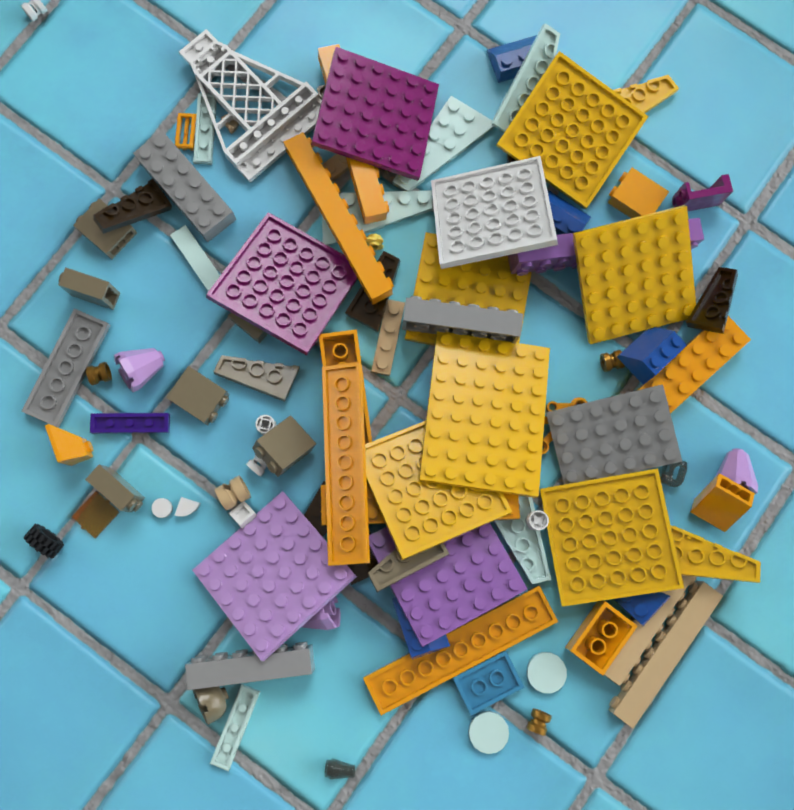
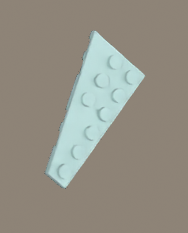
(401, 206)

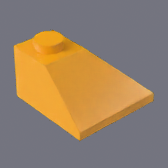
(68, 447)

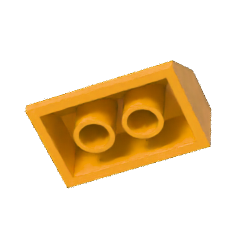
(601, 636)

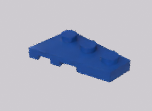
(643, 606)

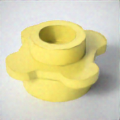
(375, 241)

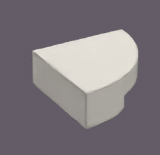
(186, 507)

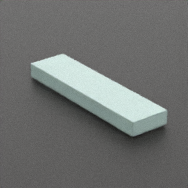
(204, 131)
(195, 256)
(235, 727)

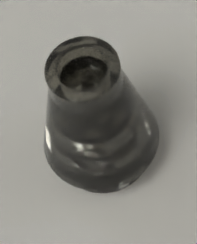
(338, 769)

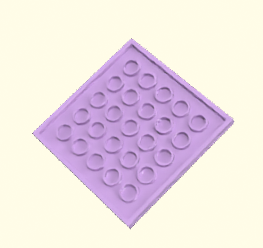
(272, 576)

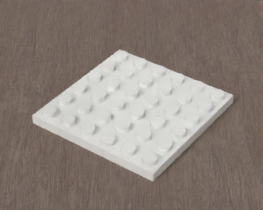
(492, 213)

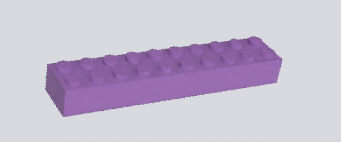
(563, 254)

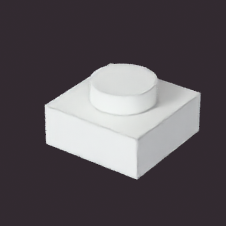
(243, 514)

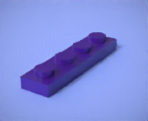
(129, 423)

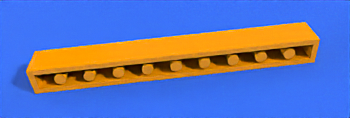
(363, 175)
(338, 218)

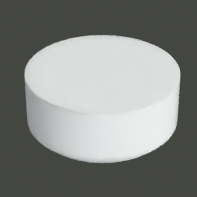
(162, 508)

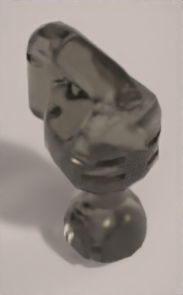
(667, 474)

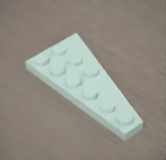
(533, 67)
(448, 137)
(526, 543)

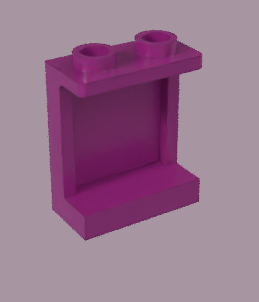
(703, 198)

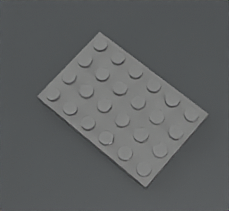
(614, 435)

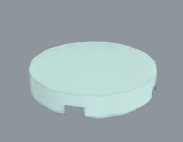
(546, 672)
(488, 732)

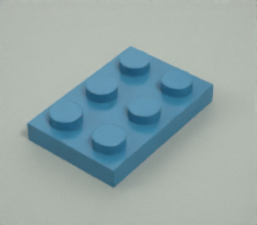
(488, 682)

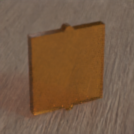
(95, 514)

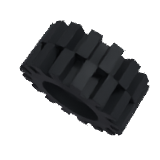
(43, 541)

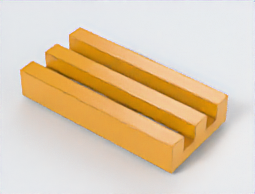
(185, 145)

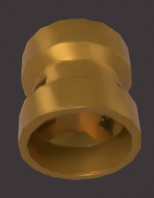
(611, 361)
(98, 373)
(538, 724)

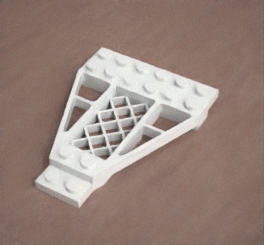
(263, 141)

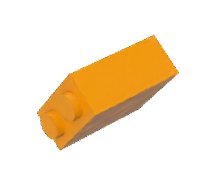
(637, 194)
(722, 502)

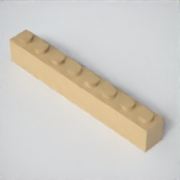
(642, 636)
(665, 653)

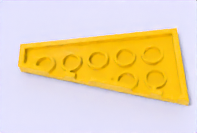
(649, 94)
(710, 560)

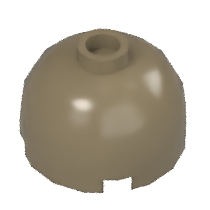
(211, 702)

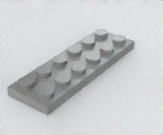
(66, 368)

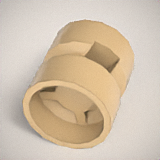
(232, 493)

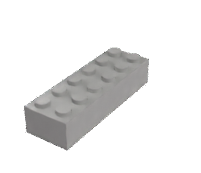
(185, 186)
(461, 320)
(247, 667)

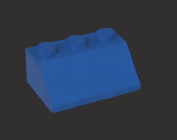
(509, 57)
(566, 216)
(651, 352)
(412, 642)

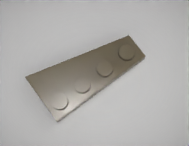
(260, 376)
(394, 569)

